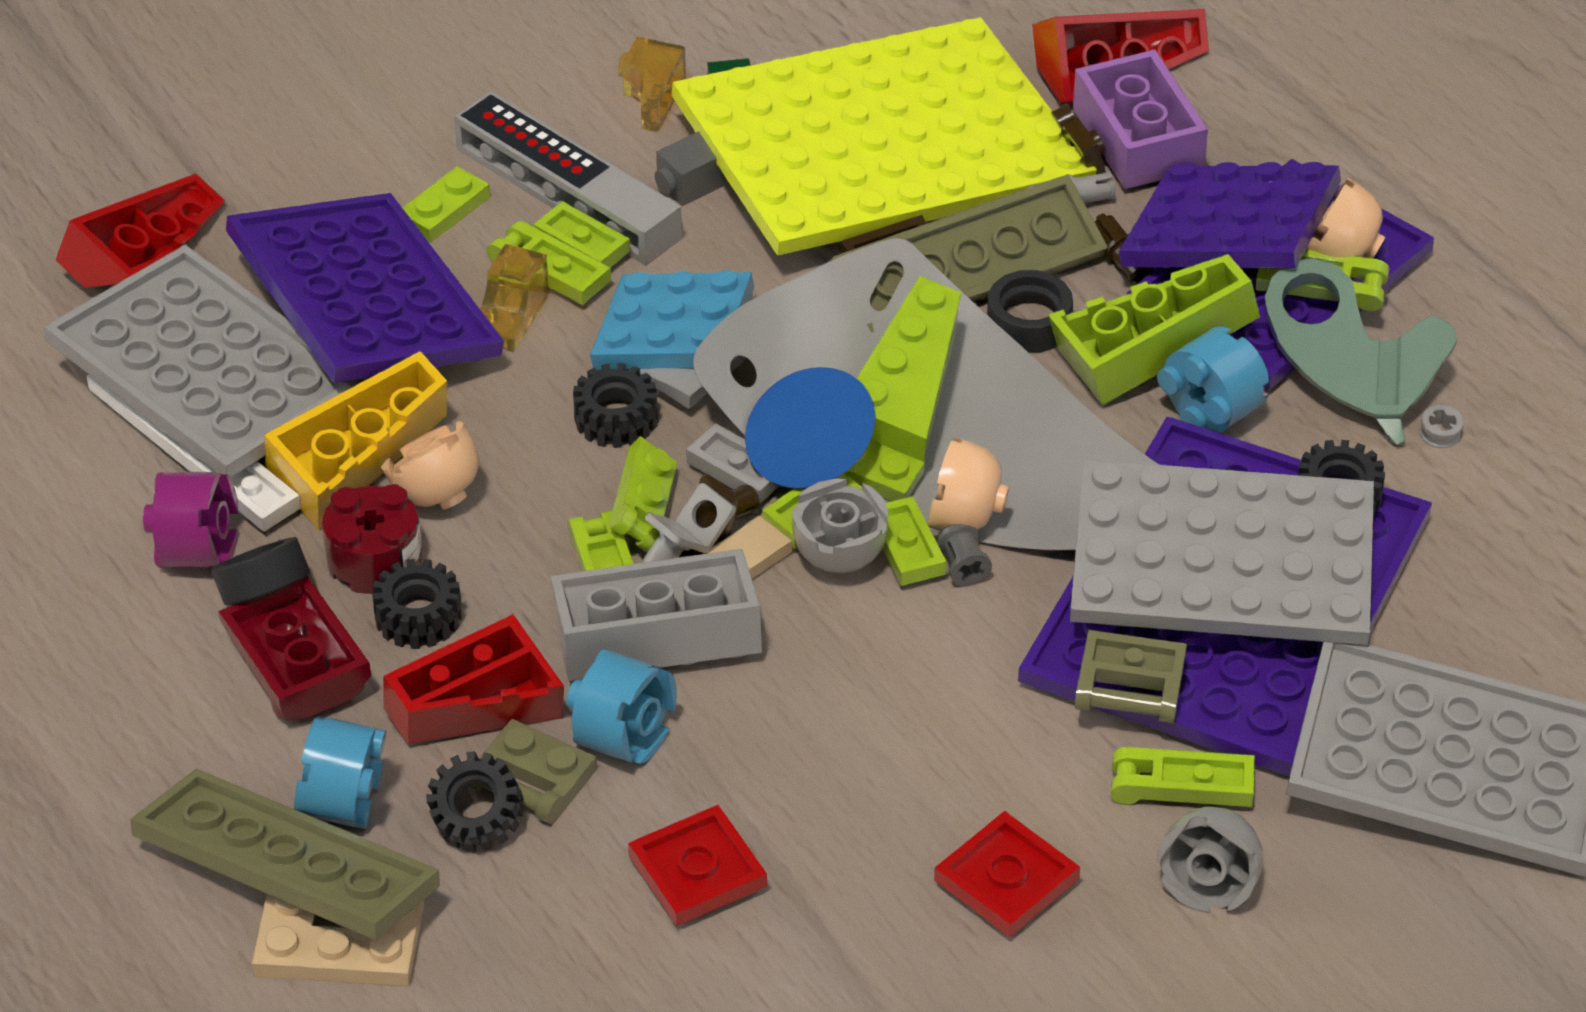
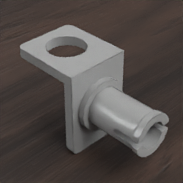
(684, 531)

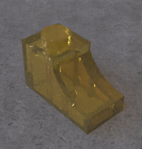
(649, 76)
(515, 292)

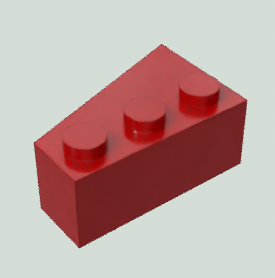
(474, 686)

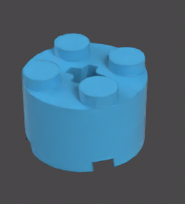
(1215, 380)
(622, 707)
(340, 771)

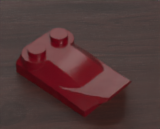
(297, 650)

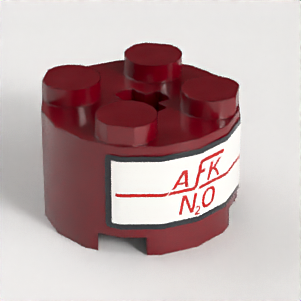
(369, 532)

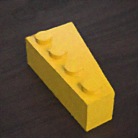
(355, 433)

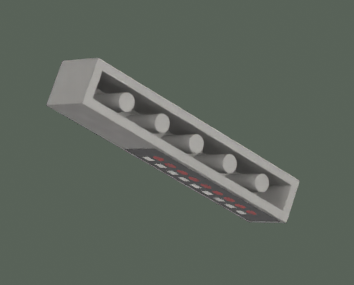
(562, 170)

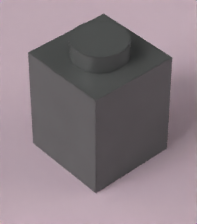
(688, 169)

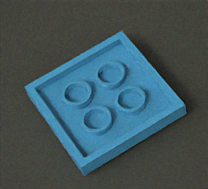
(666, 317)

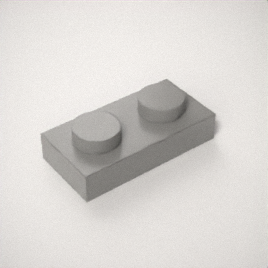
(727, 460)

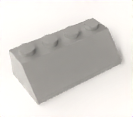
(659, 611)

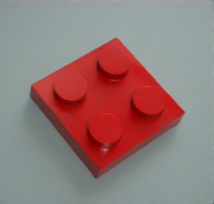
(697, 865)
(1007, 873)

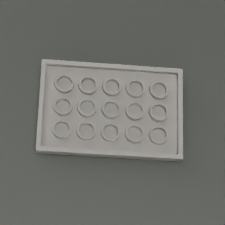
(196, 358)
(1224, 552)
(1445, 754)

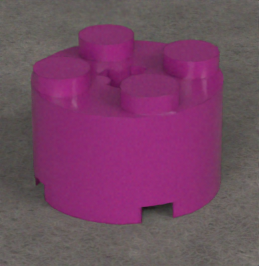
(192, 519)

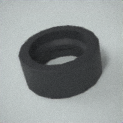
(1029, 287)
(260, 571)

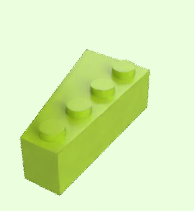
(1132, 336)
(910, 367)

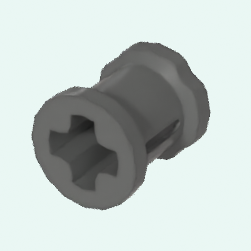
(967, 560)

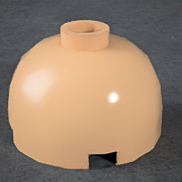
(1349, 224)
(436, 467)
(967, 487)

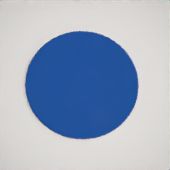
(810, 427)

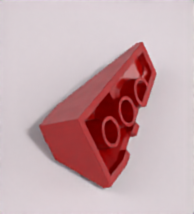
(1086, 40)
(136, 231)

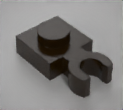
(1088, 143)

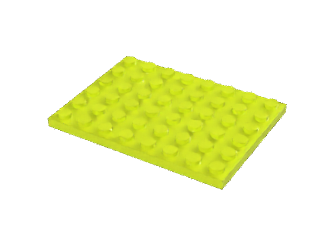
(877, 133)

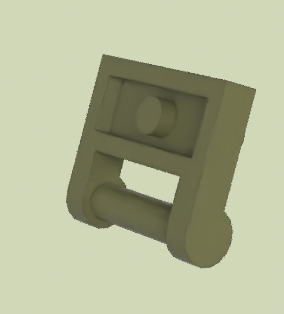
(1131, 663)
(545, 764)

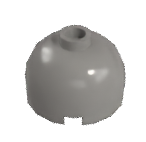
(840, 525)
(1211, 859)

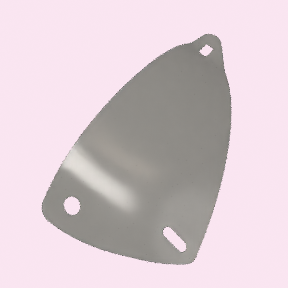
(987, 397)

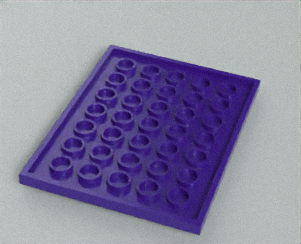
(1234, 688)

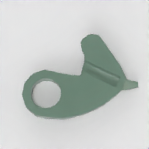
(1342, 361)

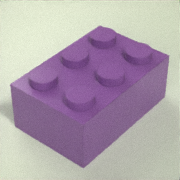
(1139, 117)

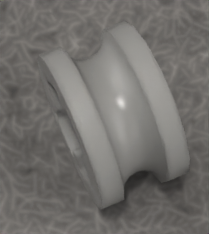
(1449, 418)

